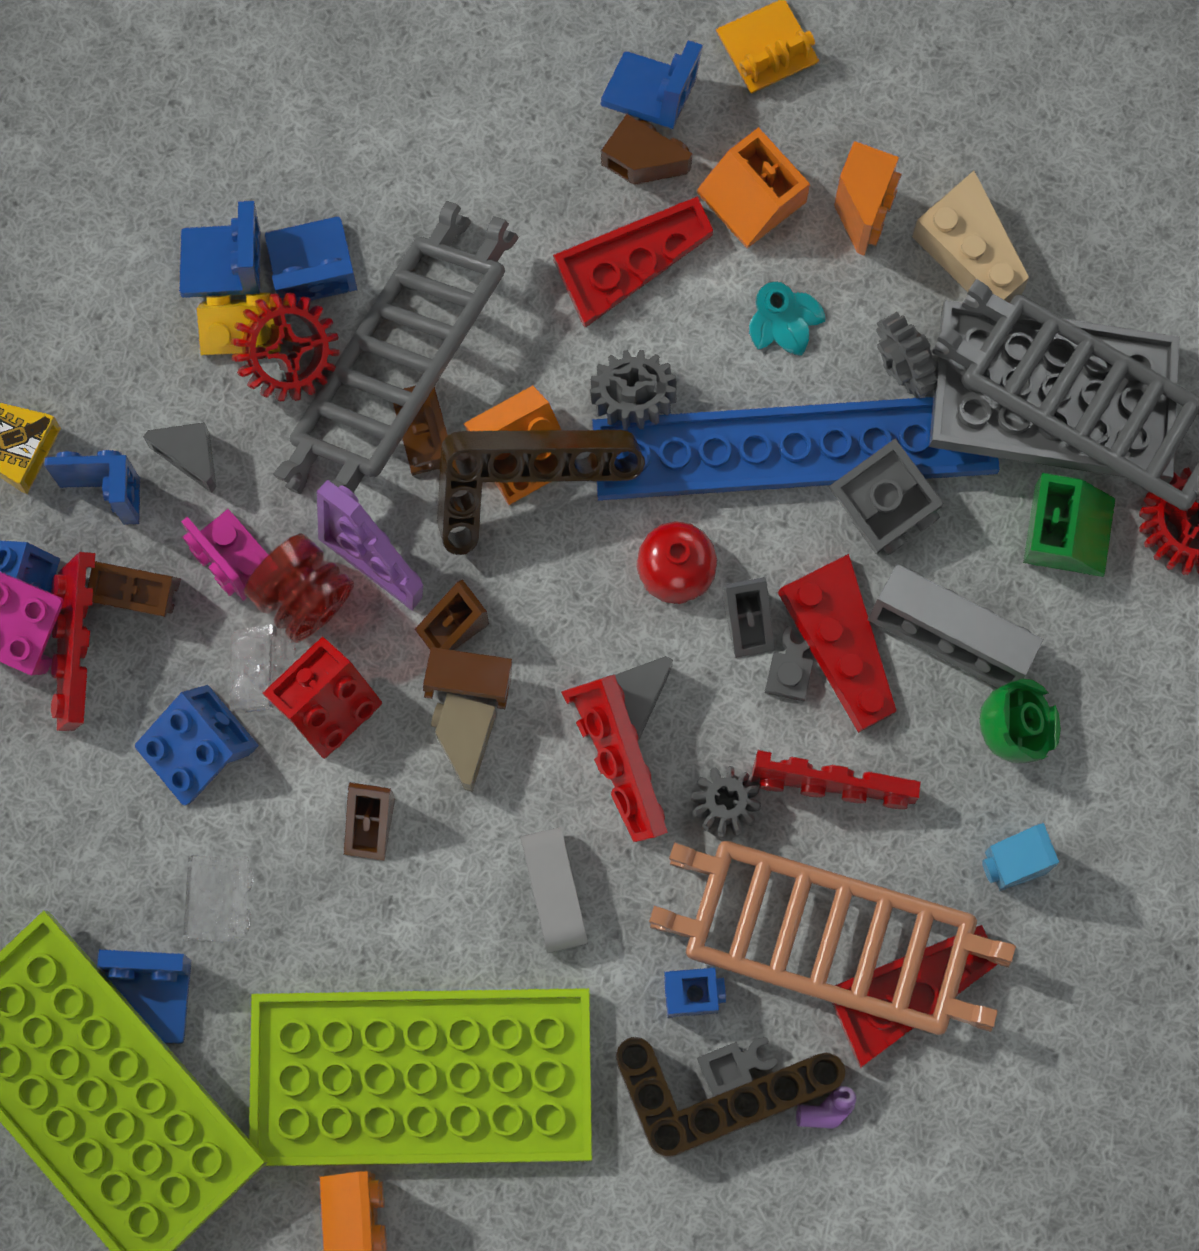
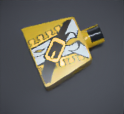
(24, 444)

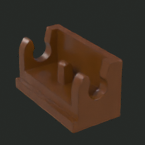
(424, 435)
(133, 589)
(468, 675)

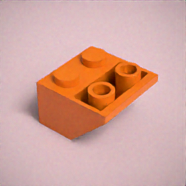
(754, 188)
(866, 193)
(520, 412)
(350, 1212)

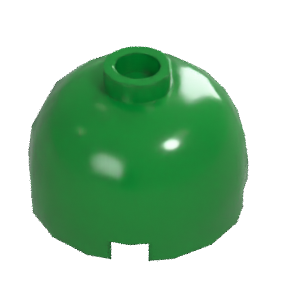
(1020, 722)

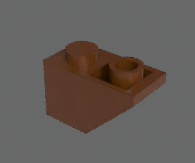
(643, 154)

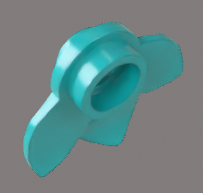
(785, 324)

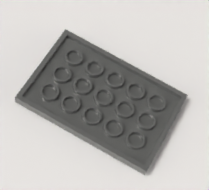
(978, 425)

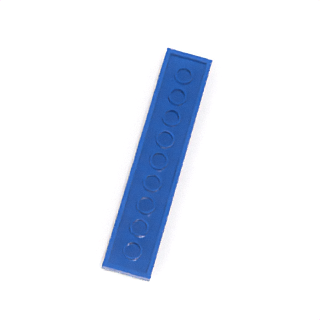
(781, 448)

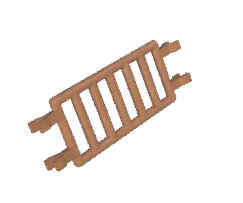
(816, 986)

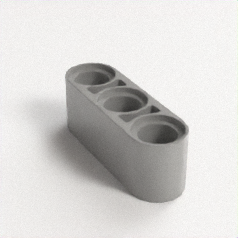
(554, 890)

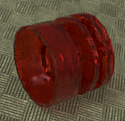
(298, 588)

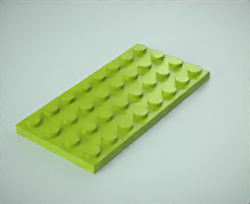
(421, 1077)
(108, 1100)

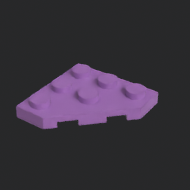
(358, 540)

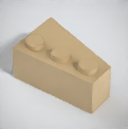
(971, 241)

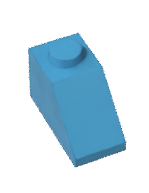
(1020, 858)

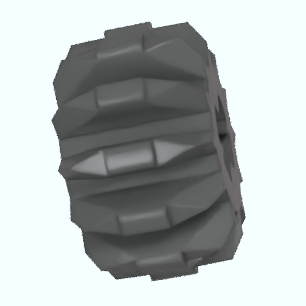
(720, 814)

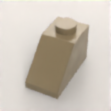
(463, 733)

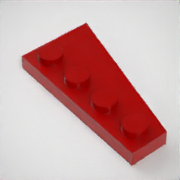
(625, 259)
(837, 629)
(72, 642)
(619, 756)
(798, 773)
(872, 1034)

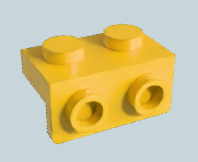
(217, 323)

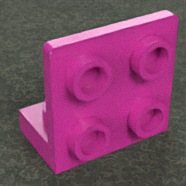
(229, 550)
(26, 624)

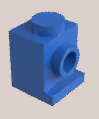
(680, 981)

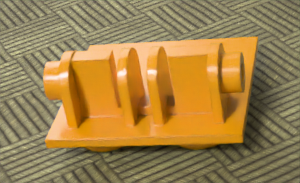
(768, 45)

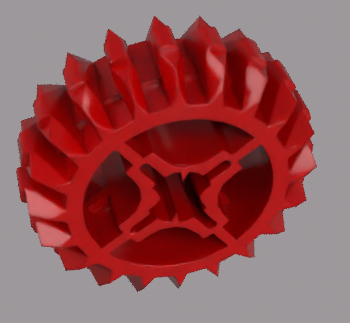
(290, 363)
(1175, 549)

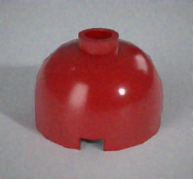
(677, 562)

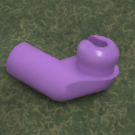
(829, 1112)

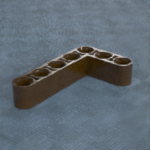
(522, 467)
(723, 1104)

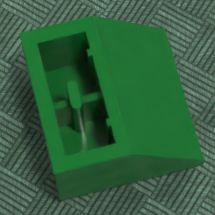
(1069, 525)

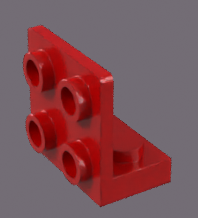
(323, 697)

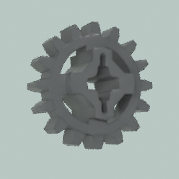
(906, 355)
(633, 389)

